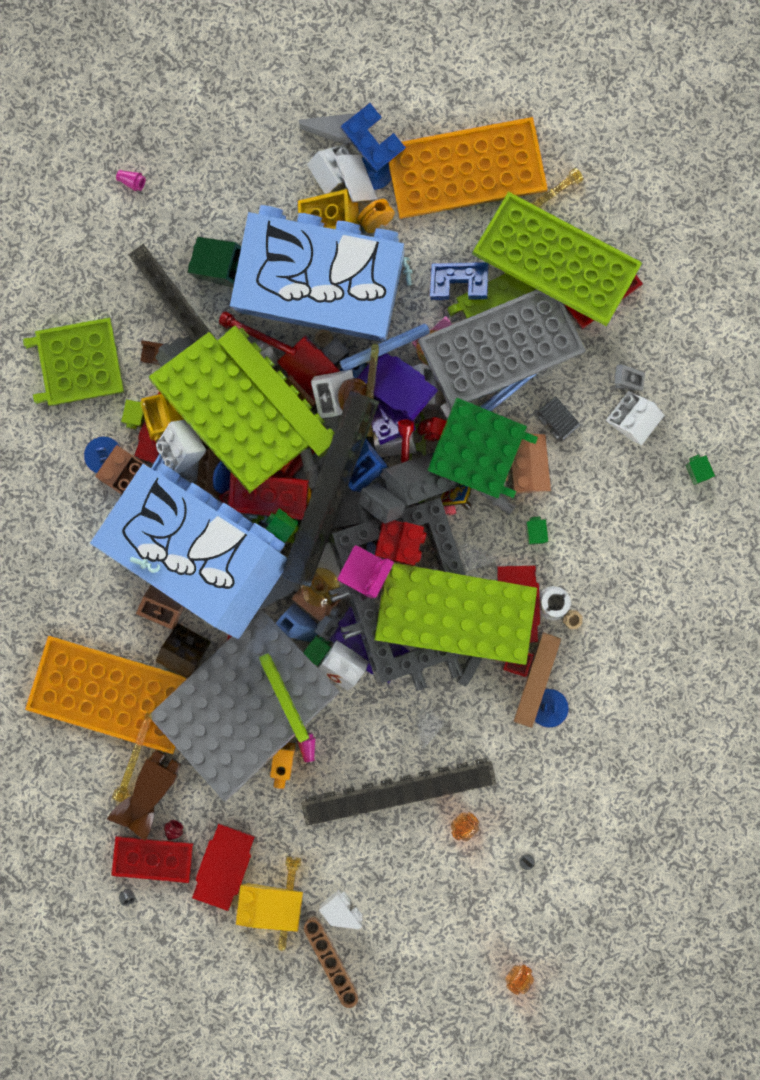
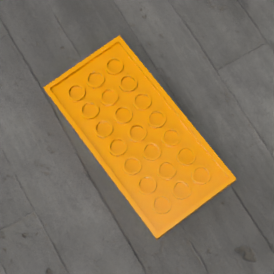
(467, 168)
(101, 691)

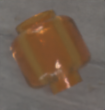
(464, 826)
(519, 979)

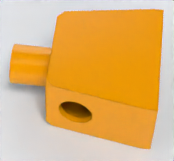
(285, 759)

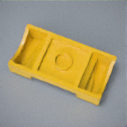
(158, 415)

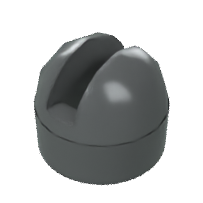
(530, 858)
(123, 896)

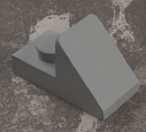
(629, 378)

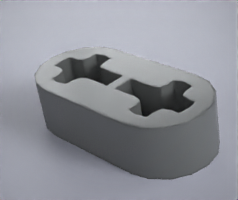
(468, 670)

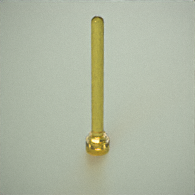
(573, 177)
(371, 377)
(121, 792)
(292, 867)

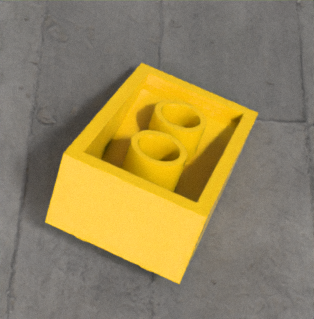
(331, 208)
(269, 907)

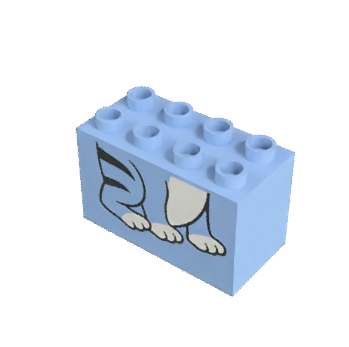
(318, 274)
(205, 549)

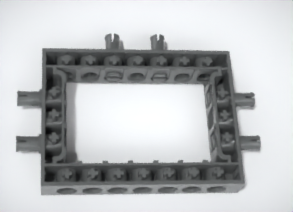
(365, 611)

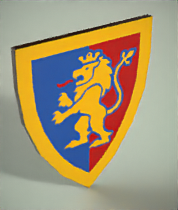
(457, 496)

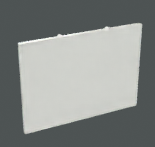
(356, 177)

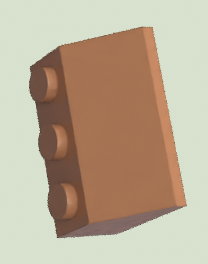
(531, 467)

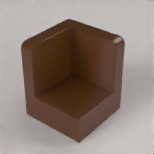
(149, 352)

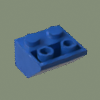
(367, 468)

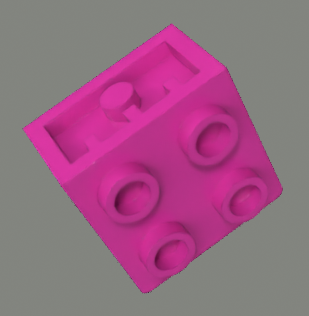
(365, 572)

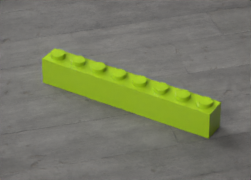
(277, 391)

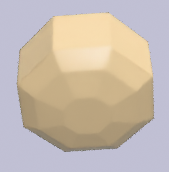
(323, 338)
(572, 619)

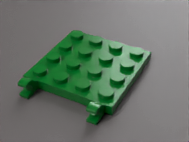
(478, 448)

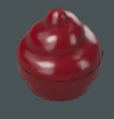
(173, 829)

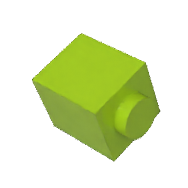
(132, 415)

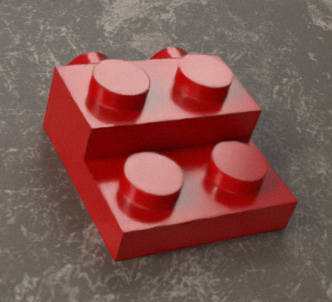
(431, 428)
(400, 542)

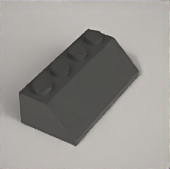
(413, 482)

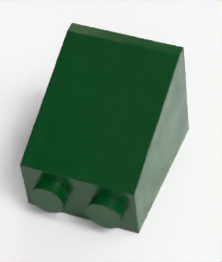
(215, 261)

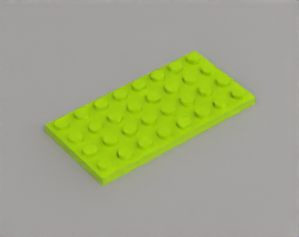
(557, 258)
(228, 411)
(456, 614)

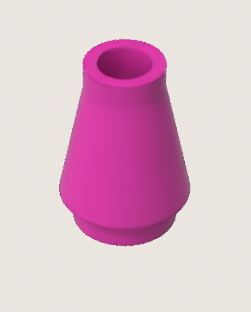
(131, 179)
(308, 748)

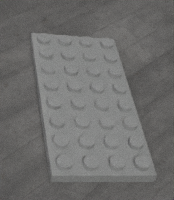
(501, 346)

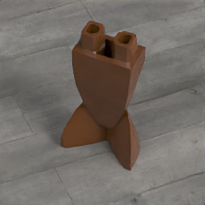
(150, 788)

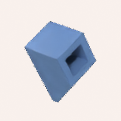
(297, 624)

